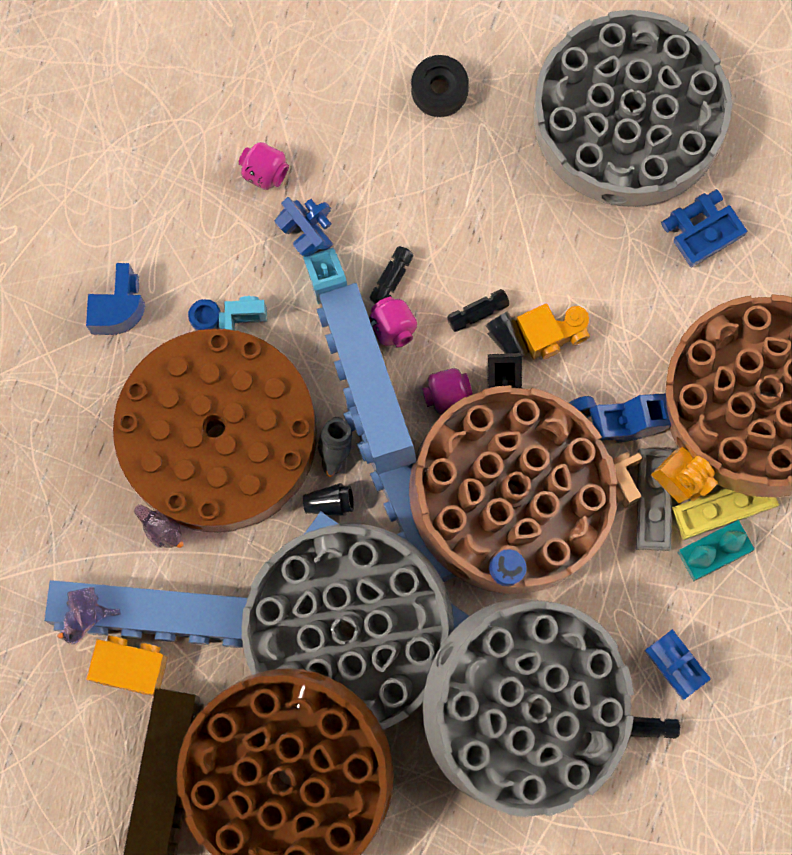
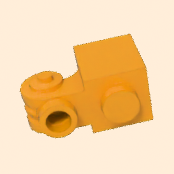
(546, 335)
(685, 476)

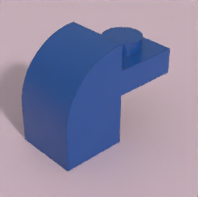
(118, 311)
(633, 419)

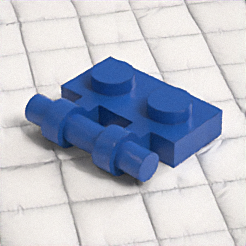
(709, 235)

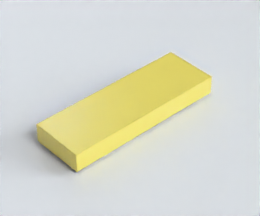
(718, 511)

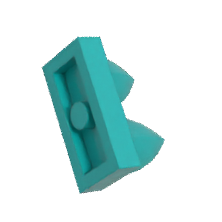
(716, 550)

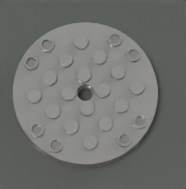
(640, 63)
(359, 578)
(481, 713)

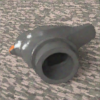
(334, 445)

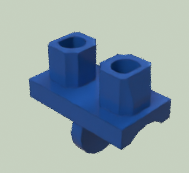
(296, 215)
(677, 664)

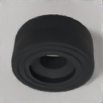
(436, 68)

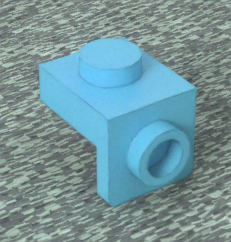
(242, 311)

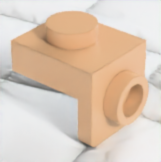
(626, 489)

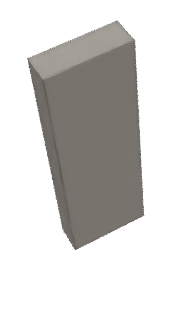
(654, 506)

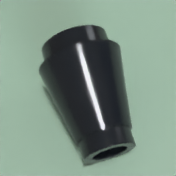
(507, 334)
(331, 500)

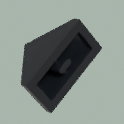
(504, 370)

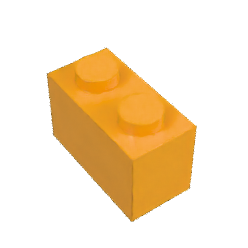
(126, 666)

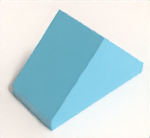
(325, 272)

